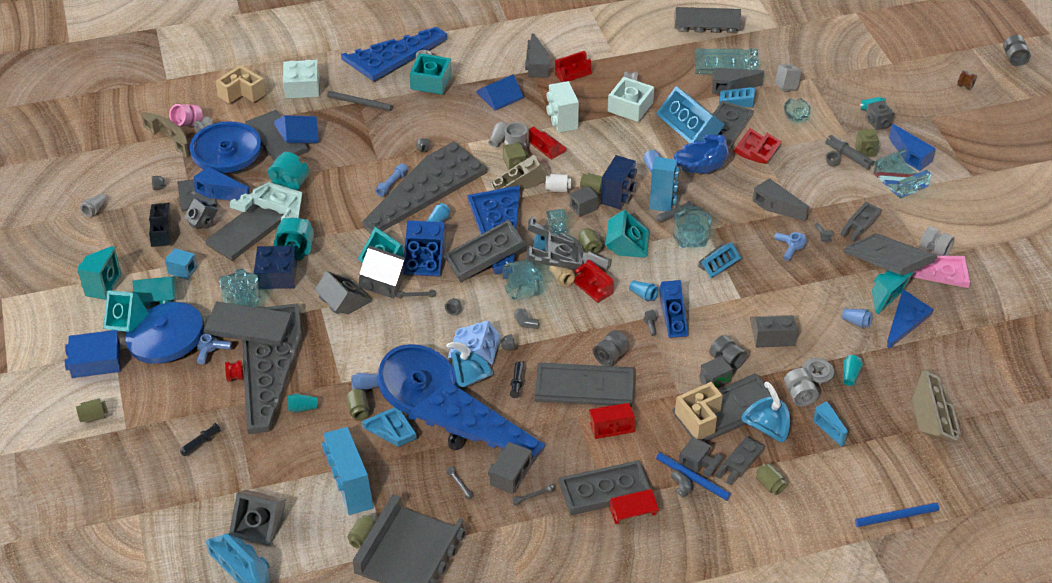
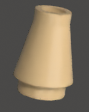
(563, 275)

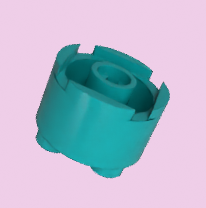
(288, 171)
(295, 233)

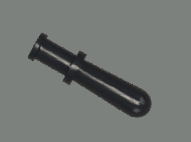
(516, 382)
(199, 440)

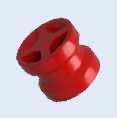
(234, 371)

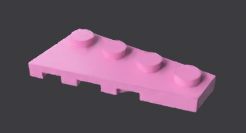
(945, 270)

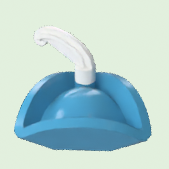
(468, 366)
(769, 416)

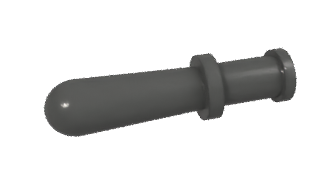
(671, 213)

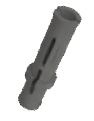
(845, 149)

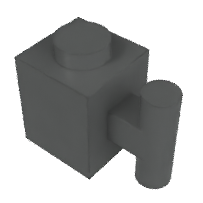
(696, 456)

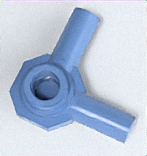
(795, 242)
(208, 344)

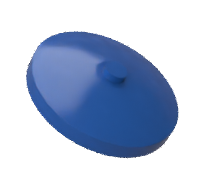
(225, 146)
(166, 333)
(412, 374)

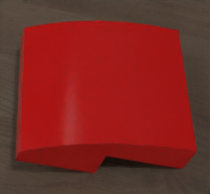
(757, 147)

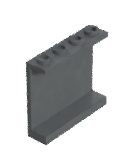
(407, 546)

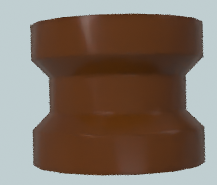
(967, 80)

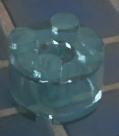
(692, 227)
(522, 279)
(240, 288)

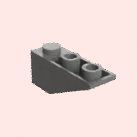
(536, 59)
(735, 79)
(778, 200)

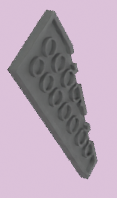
(427, 183)
(267, 371)

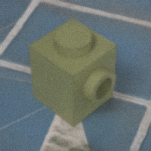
(867, 142)
(513, 154)

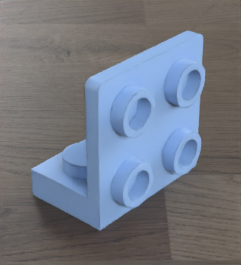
(480, 338)

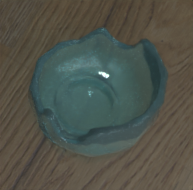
(797, 110)

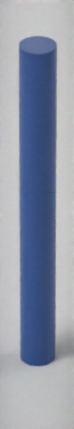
(694, 476)
(894, 515)

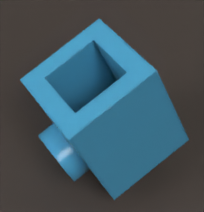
(181, 263)

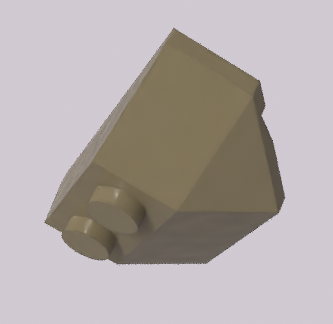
(935, 409)

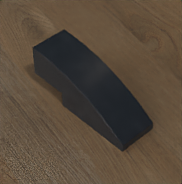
(160, 224)

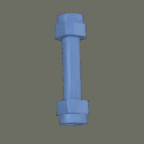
(383, 188)

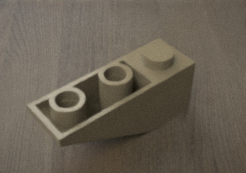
(526, 174)

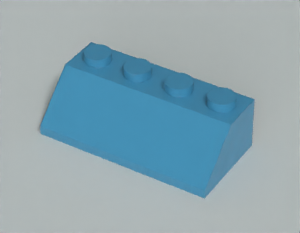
(683, 110)

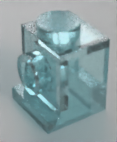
(557, 221)

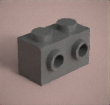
(510, 467)

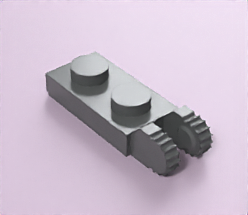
(861, 220)
(740, 460)

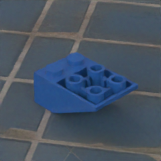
(424, 248)

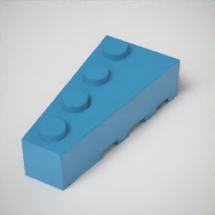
(347, 470)

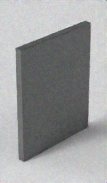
(187, 194)

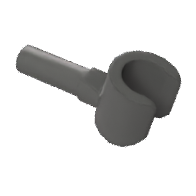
(824, 234)
(648, 318)

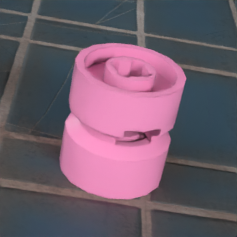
(185, 114)

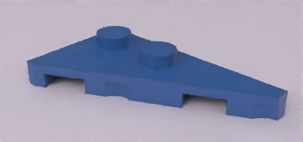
(908, 316)

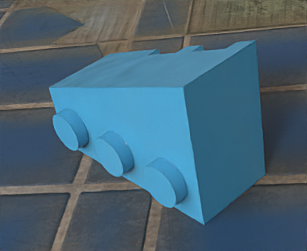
(664, 184)

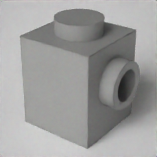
(788, 77)

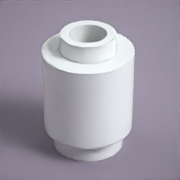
(558, 183)

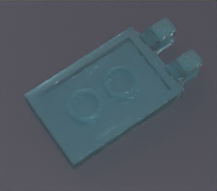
(709, 59)

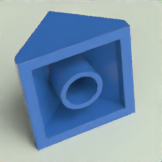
(501, 93)
(298, 128)

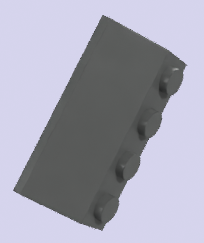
(707, 19)

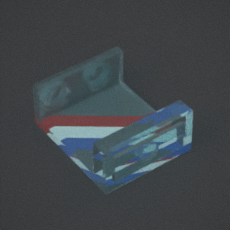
(899, 176)

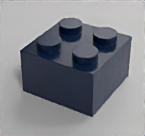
(618, 182)
(276, 267)

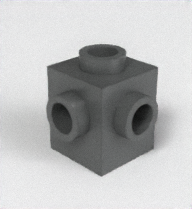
(879, 115)
(200, 214)

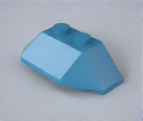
(238, 559)

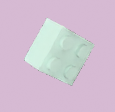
(301, 79)
(630, 99)
(563, 106)

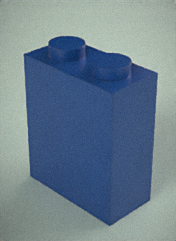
(93, 354)

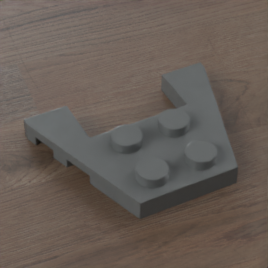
(559, 249)

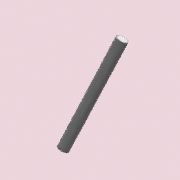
(367, 102)

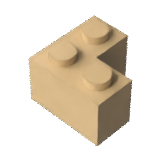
(240, 83)
(698, 410)

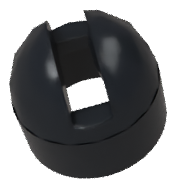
(459, 442)

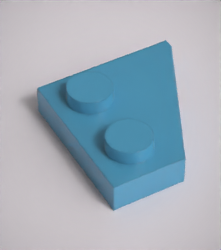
(391, 426)

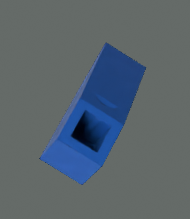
(918, 153)
(218, 186)
(673, 308)

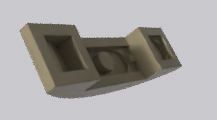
(157, 123)

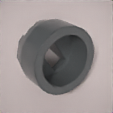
(423, 143)
(836, 158)
(157, 182)
(453, 306)
(508, 343)

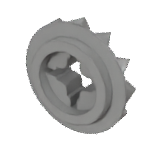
(818, 365)

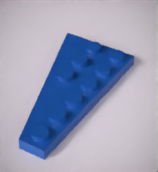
(391, 54)
(492, 209)
(472, 420)

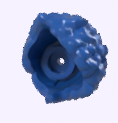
(703, 155)

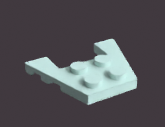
(271, 196)

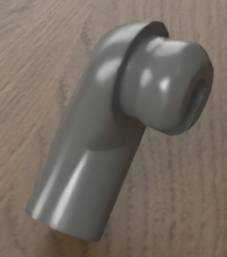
(523, 319)
(683, 481)

